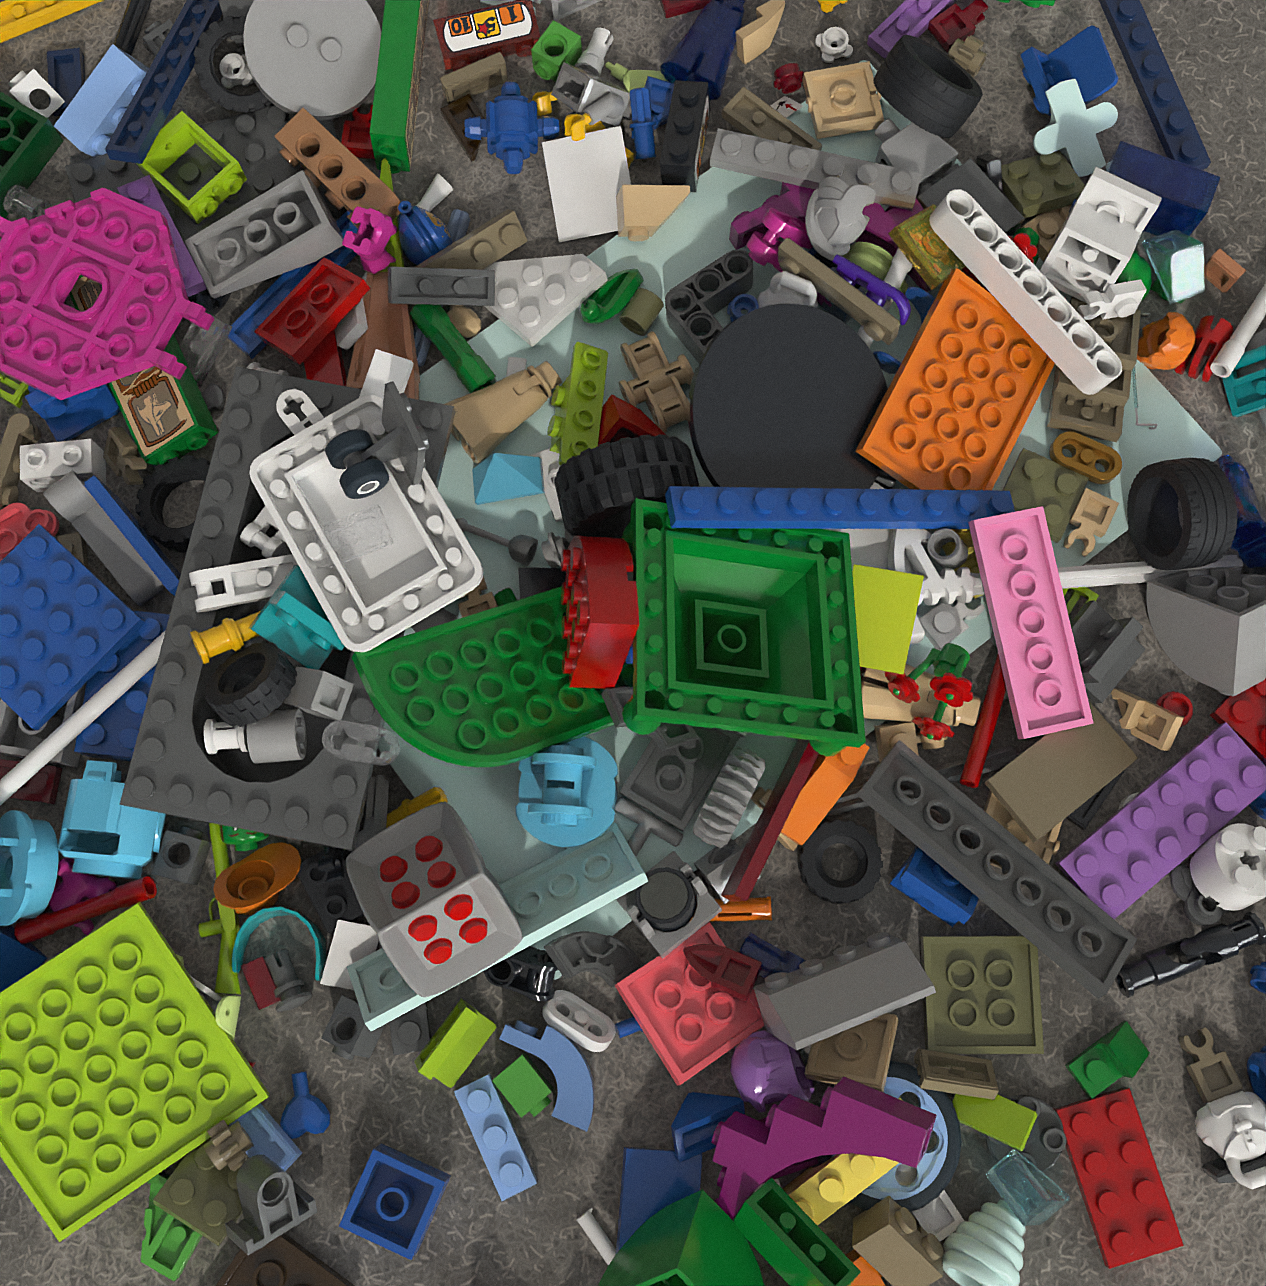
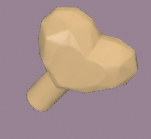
(464, 320)

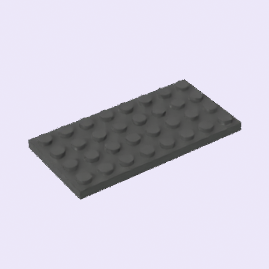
(244, 136)

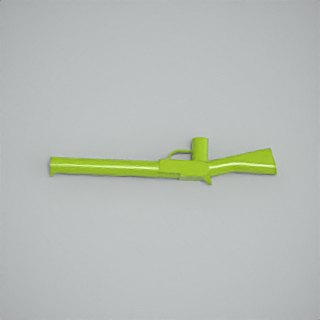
(228, 924)

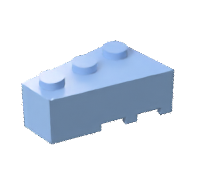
(102, 102)

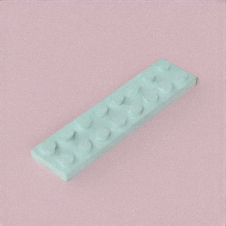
(543, 903)

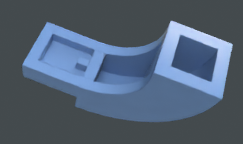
(568, 1065)

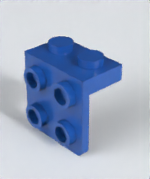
(1080, 59)

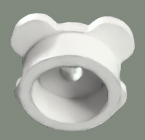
(834, 36)
(228, 67)

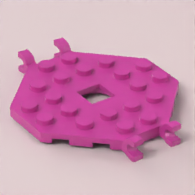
(132, 318)

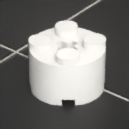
(1232, 866)

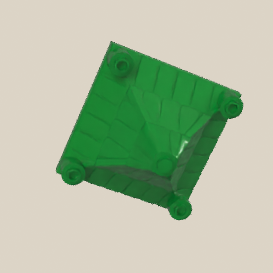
(744, 631)

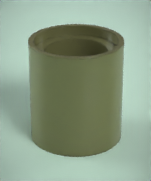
(641, 311)

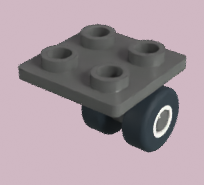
(364, 459)

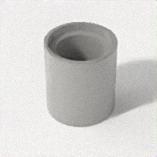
(939, 539)

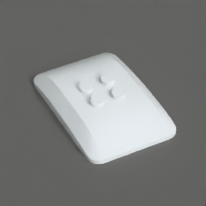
(386, 588)

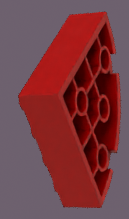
(599, 610)

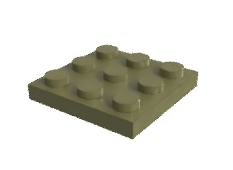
(983, 995)

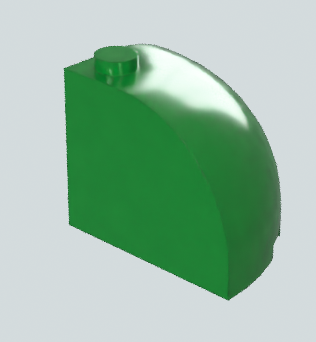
(685, 1246)

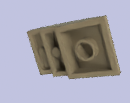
(1103, 412)
(1060, 774)

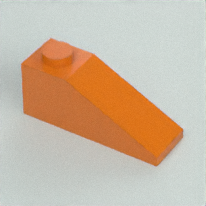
(821, 790)

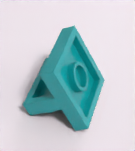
(297, 622)

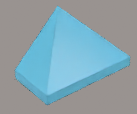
(507, 477)

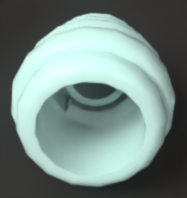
(986, 1248)

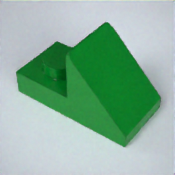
(1108, 1059)

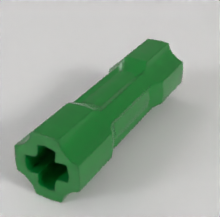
(438, 328)

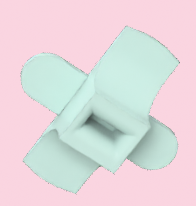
(1075, 128)

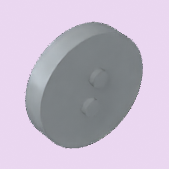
(313, 54)

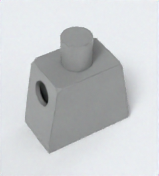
(914, 151)

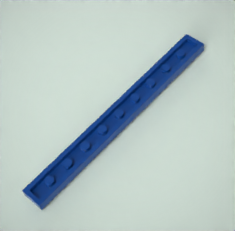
(831, 507)

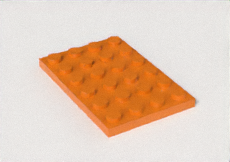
(958, 394)

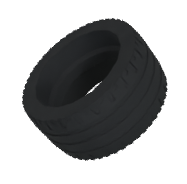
(927, 86)
(1206, 507)

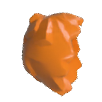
(1166, 342)

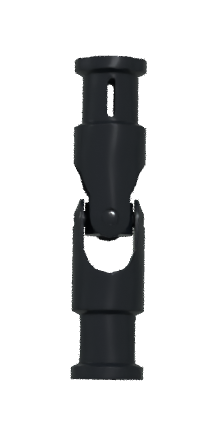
(1204, 948)

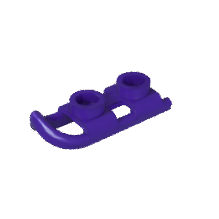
(878, 290)

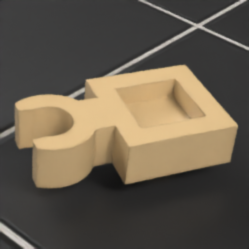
(1091, 518)

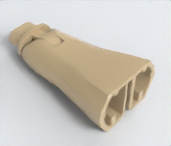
(495, 411)
(881, 704)

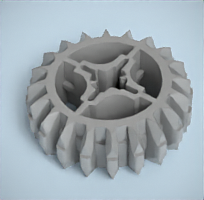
(729, 797)

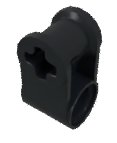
(529, 974)

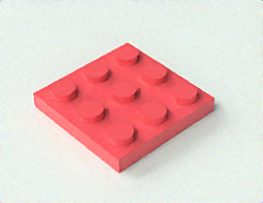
(684, 1014)

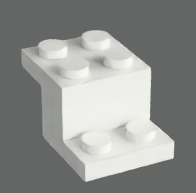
(1099, 235)

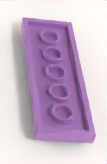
(1166, 821)

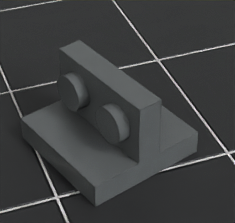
(1104, 648)

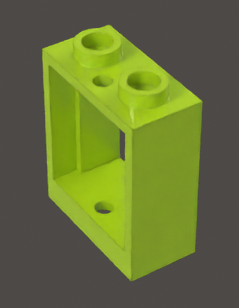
(179, 136)

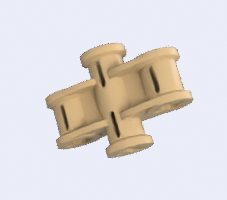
(656, 381)

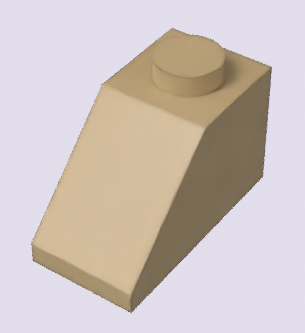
(646, 208)

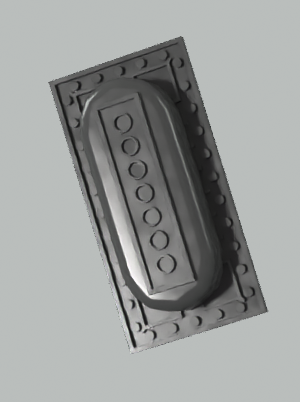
(170, 769)

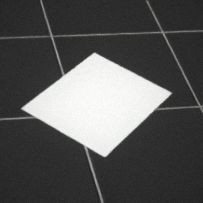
(585, 182)

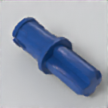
(642, 123)

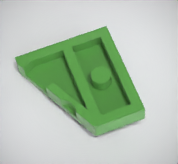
(167, 1240)

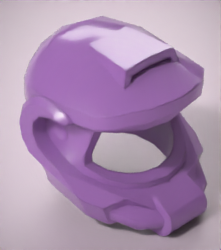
(768, 1071)

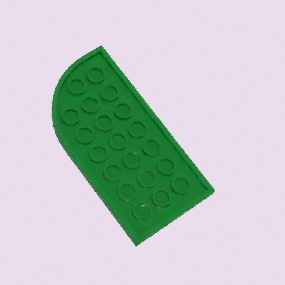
(485, 685)

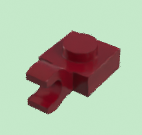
(957, 23)

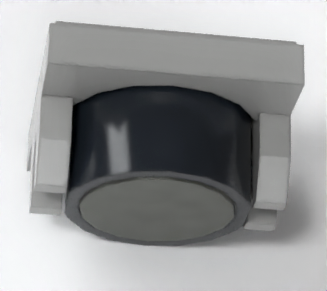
(669, 904)

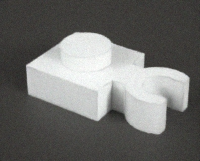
(1117, 301)
(946, 622)

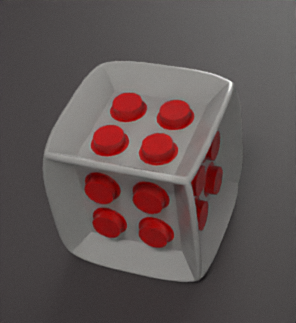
(432, 900)

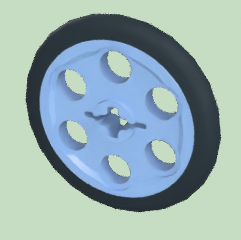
(936, 1165)

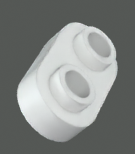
(579, 1021)

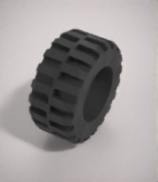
(604, 481)

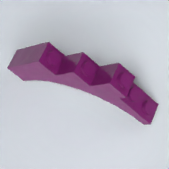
(794, 201)
(847, 1122)

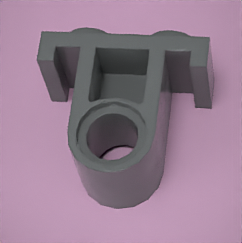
(268, 1203)

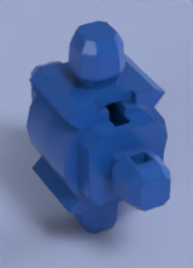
(512, 127)

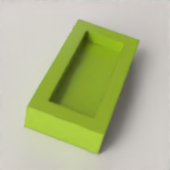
(996, 1118)

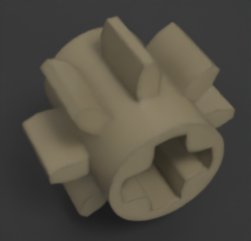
(968, 54)
(228, 1145)

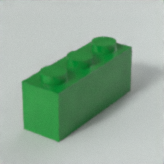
(792, 1240)

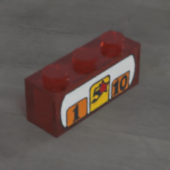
(486, 31)

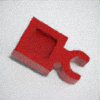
(357, 134)

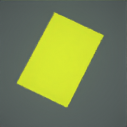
(885, 616)

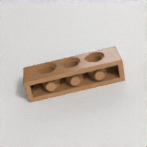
(305, 136)

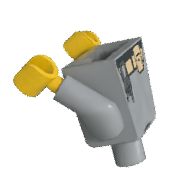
(587, 95)

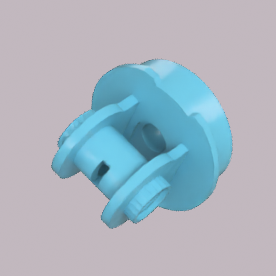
(568, 793)
(26, 866)

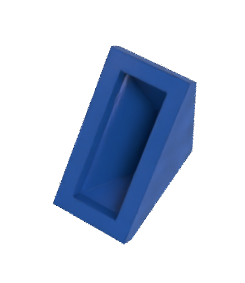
(697, 1121)

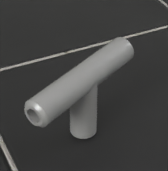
(646, 824)

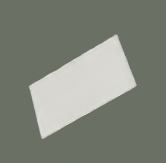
(349, 944)

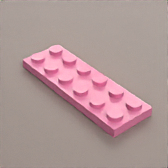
(1030, 622)

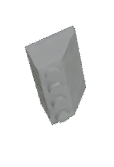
(841, 990)

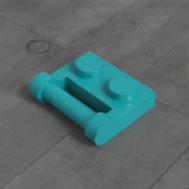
(1247, 392)

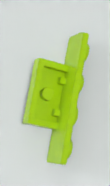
(579, 403)

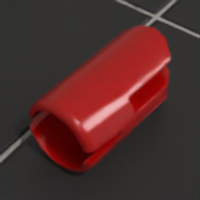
(1207, 344)

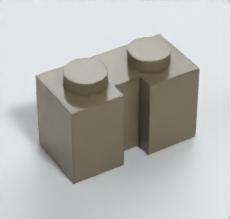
(895, 1247)

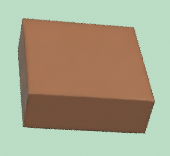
(1222, 271)

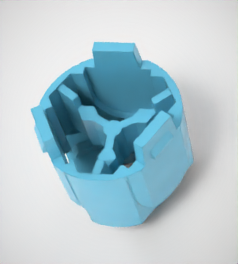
(101, 832)

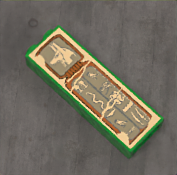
(398, 82)
(160, 410)

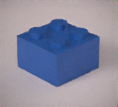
(395, 1201)

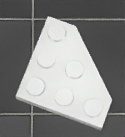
(542, 292)

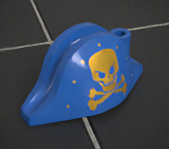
(421, 233)

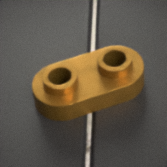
(1085, 455)

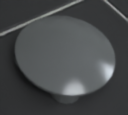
(1045, 1138)

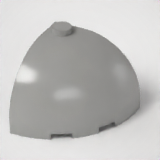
(1212, 625)

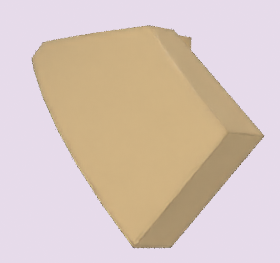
(758, 35)
(1147, 719)

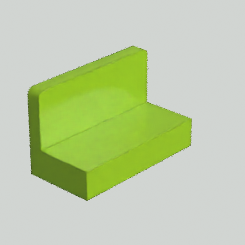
(455, 1044)

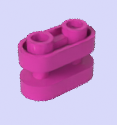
(779, 224)

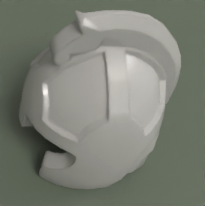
(836, 216)

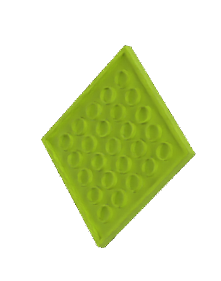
(111, 1071)

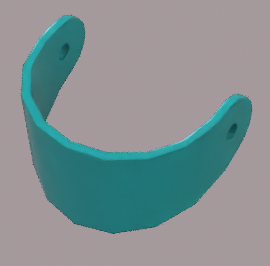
(266, 914)

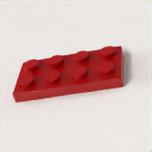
(1118, 1178)

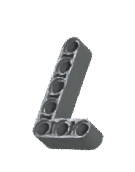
(701, 304)

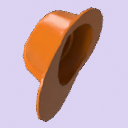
(258, 878)

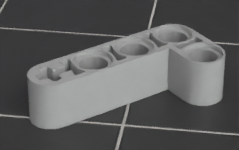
(104, 537)

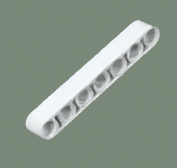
(1025, 292)

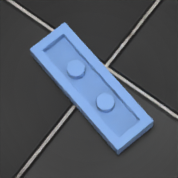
(496, 1137)

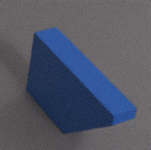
(660, 100)

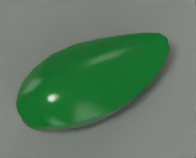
(611, 296)

